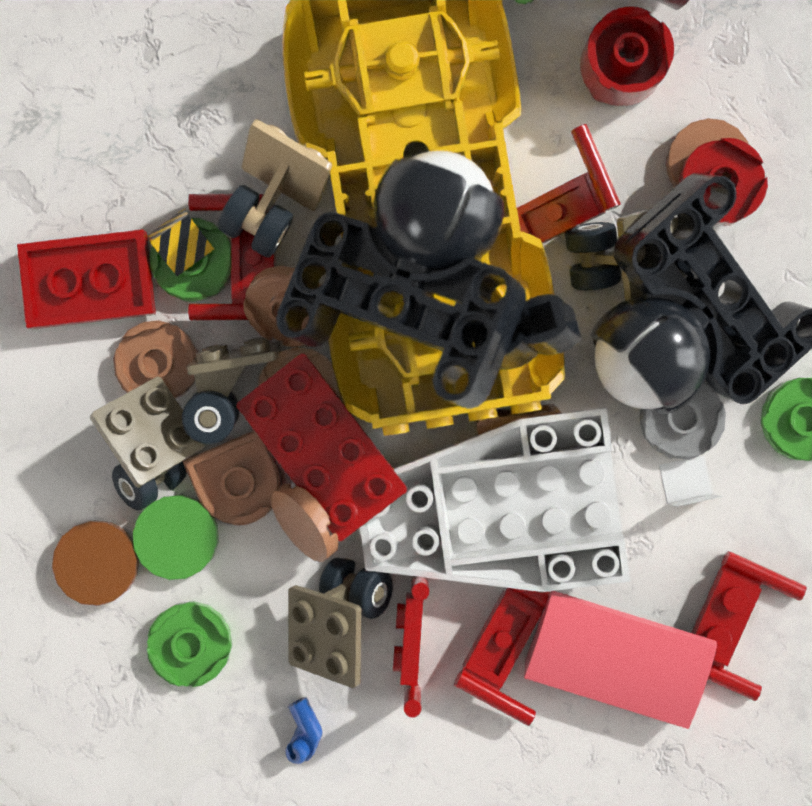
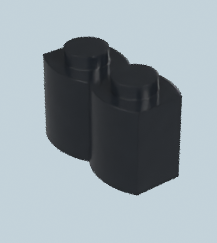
(544, 328)

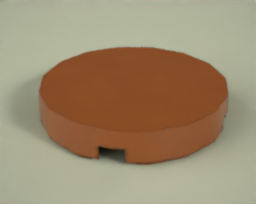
(95, 562)

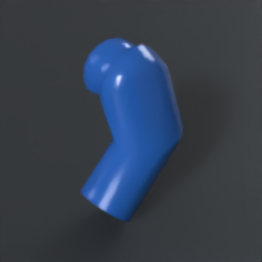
(307, 734)

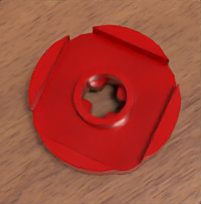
(741, 163)

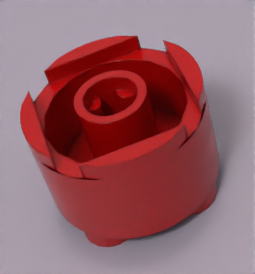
(640, 38)

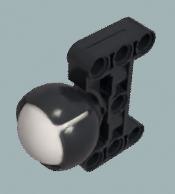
(429, 234)
(680, 331)

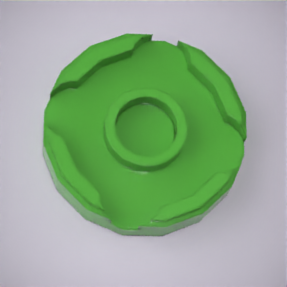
(204, 277)
(788, 419)
(175, 537)
(189, 644)

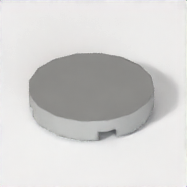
(688, 430)

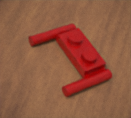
(573, 201)
(244, 265)
(729, 609)
(499, 648)
(407, 656)

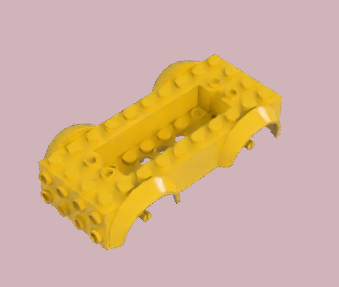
(360, 91)

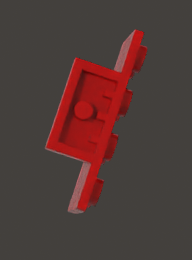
(321, 445)

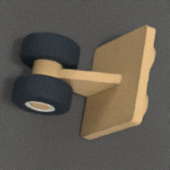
(287, 170)

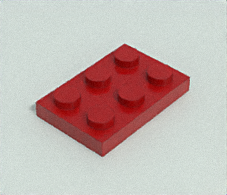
(86, 279)

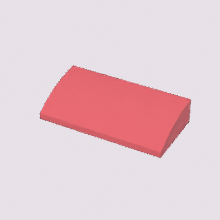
(620, 659)

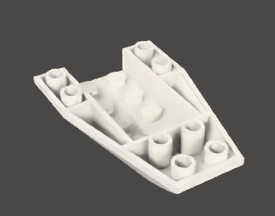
(509, 509)

